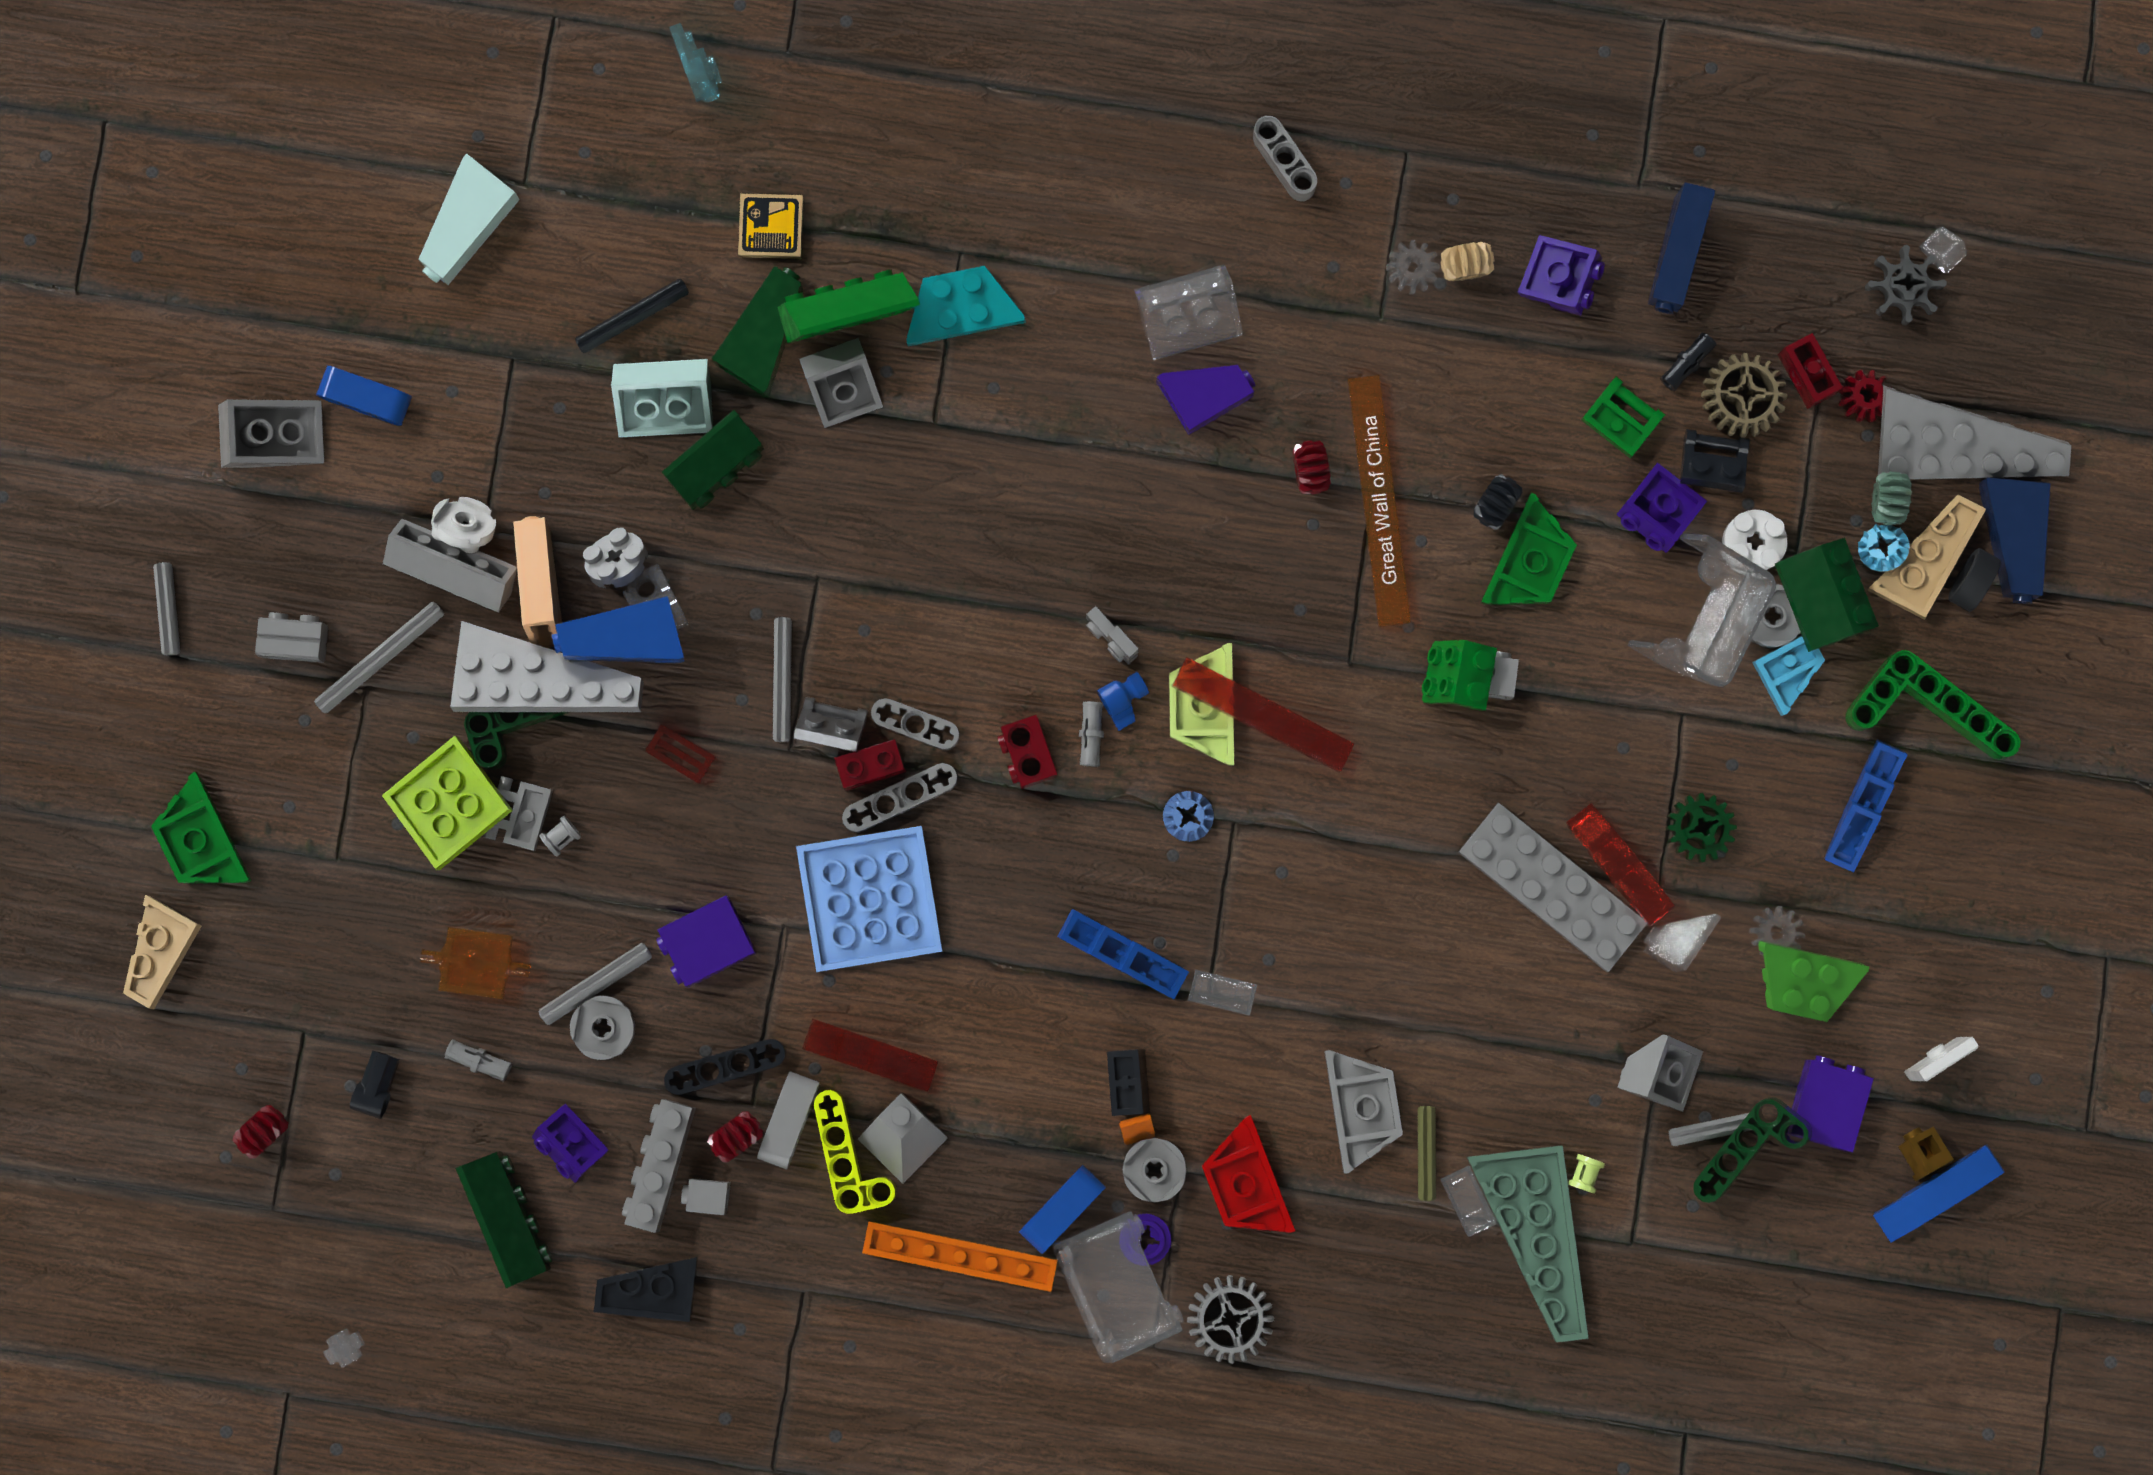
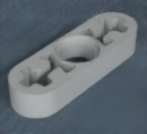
(934, 739)

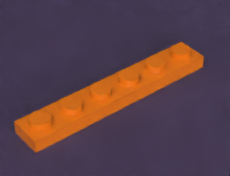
(959, 1256)

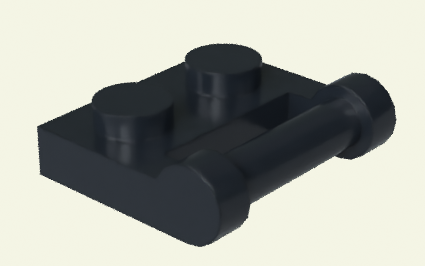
(1711, 469)

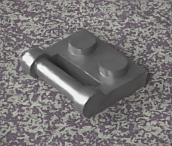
(830, 725)

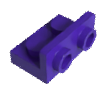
(568, 1143)

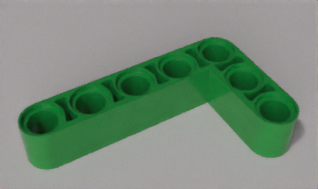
(1934, 702)

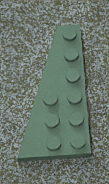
(1535, 1215)

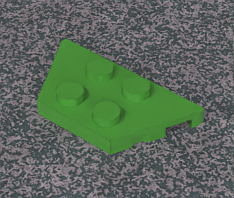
(1807, 981)

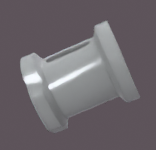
(560, 836)

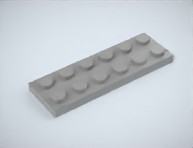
(1552, 887)

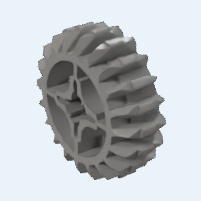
(1239, 1346)

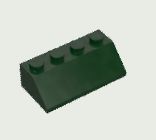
(504, 1218)

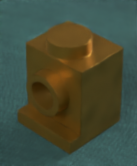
(1924, 1152)

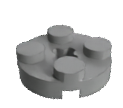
(600, 558)
(1784, 630)
(613, 1042)
(1154, 1151)

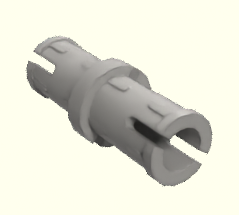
(1091, 734)
(477, 1060)

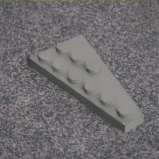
(1950, 443)
(519, 676)

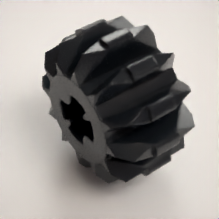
(1497, 502)

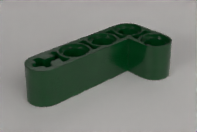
(496, 727)
(1744, 1152)

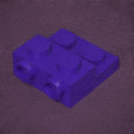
(1562, 275)
(1661, 509)

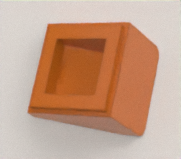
(1137, 1129)

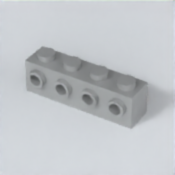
(449, 570)
(660, 1165)

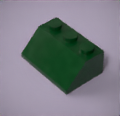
(714, 461)
(1826, 594)

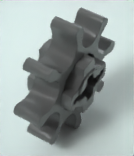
(1914, 276)

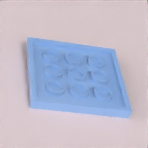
(869, 898)

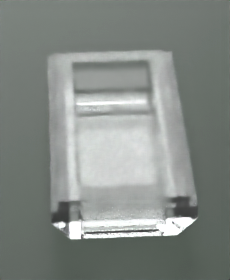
(1222, 992)
(1468, 1201)

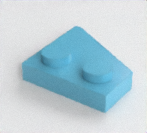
(1788, 672)

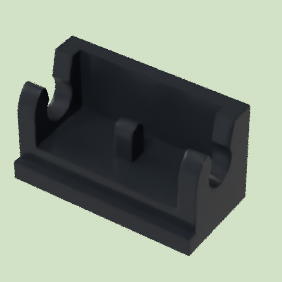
(1128, 1082)

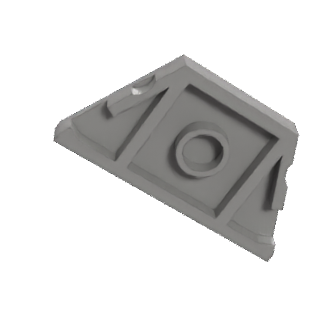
(1362, 1107)

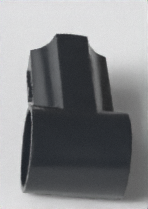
(373, 1093)

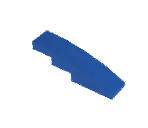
(1865, 806)
(1123, 954)
(1938, 1193)

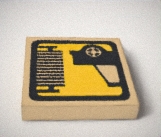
(770, 226)

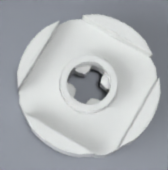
(1768, 528)
(469, 537)

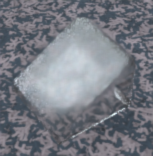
(1945, 247)

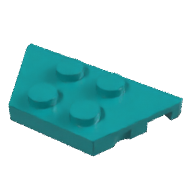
(960, 306)

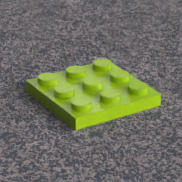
(447, 803)

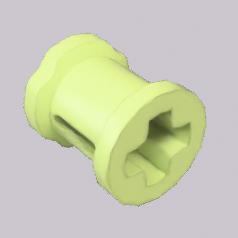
(1586, 1173)

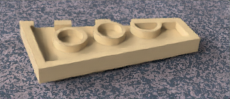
(1930, 559)

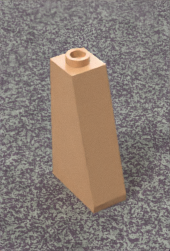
(537, 580)

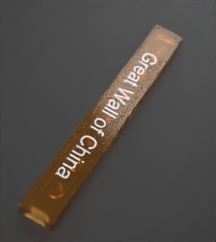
(1378, 501)

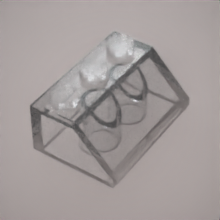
(1189, 312)

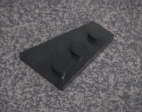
(650, 1292)

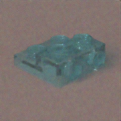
(699, 68)

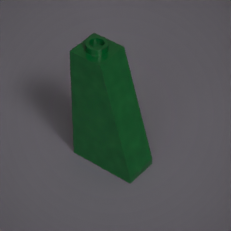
(758, 337)

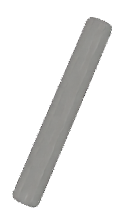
(782, 679)
(595, 983)

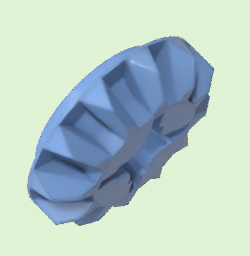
(1190, 831)

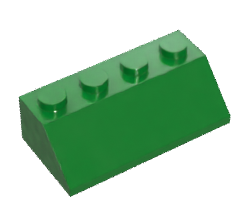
(846, 307)

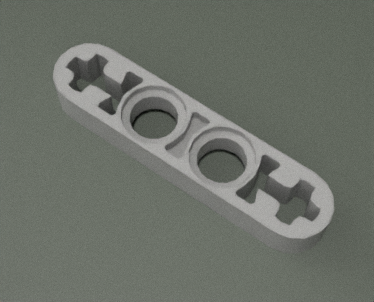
(901, 801)

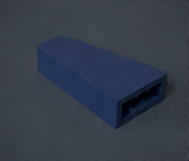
(1680, 247)
(2018, 534)

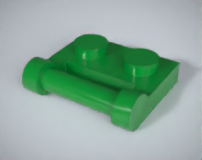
(1616, 424)

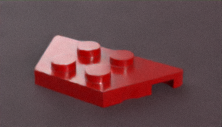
(1245, 1183)

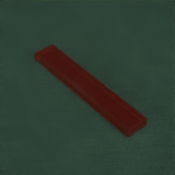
(1262, 714)

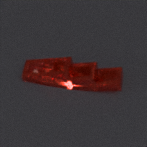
(1620, 864)
(870, 1055)

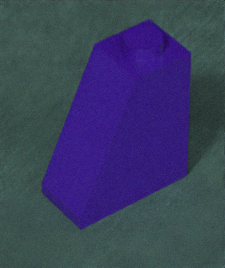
(1205, 393)

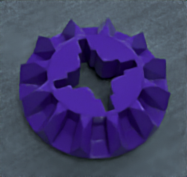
(1161, 1233)

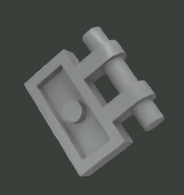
(527, 815)

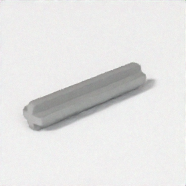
(166, 609)
(1706, 1130)

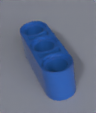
(364, 395)
(1062, 1209)

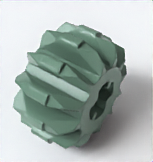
(1891, 498)

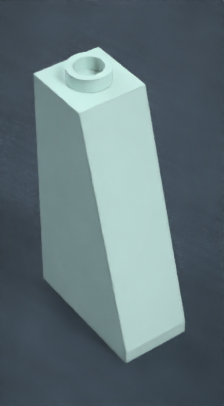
(466, 219)

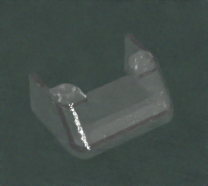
(1725, 621)

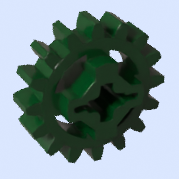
(1696, 814)

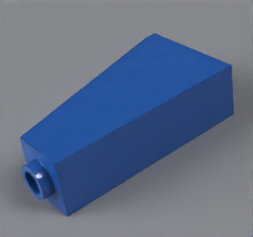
(623, 635)

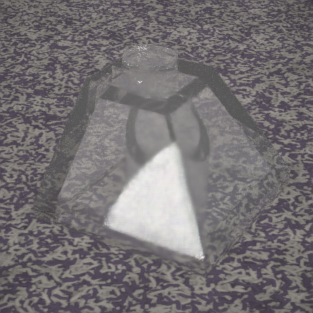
(1679, 941)

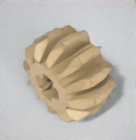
(1467, 261)

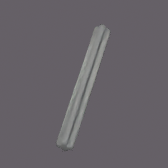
(379, 657)

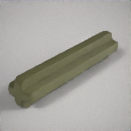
(1426, 1153)

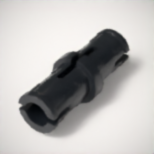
(1688, 361)

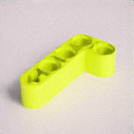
(846, 1150)

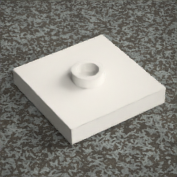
(1941, 1058)

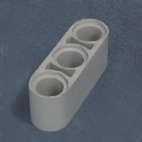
(1284, 144)
(788, 1120)

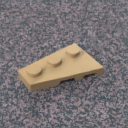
(159, 951)

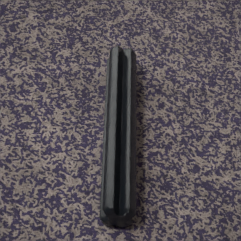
(631, 315)

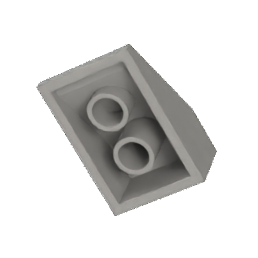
(270, 433)

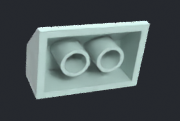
(662, 398)

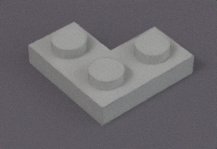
(1119, 644)

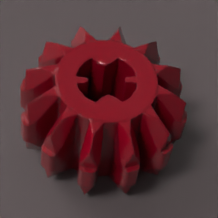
(1855, 399)
(1311, 467)
(260, 1131)
(735, 1136)

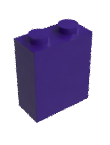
(705, 942)
(1831, 1102)

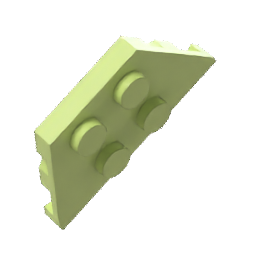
(1198, 723)

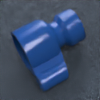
(1118, 698)

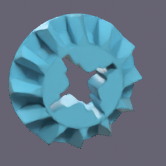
(1896, 551)

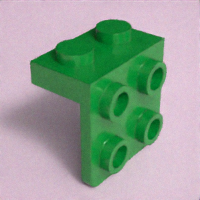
(1459, 674)

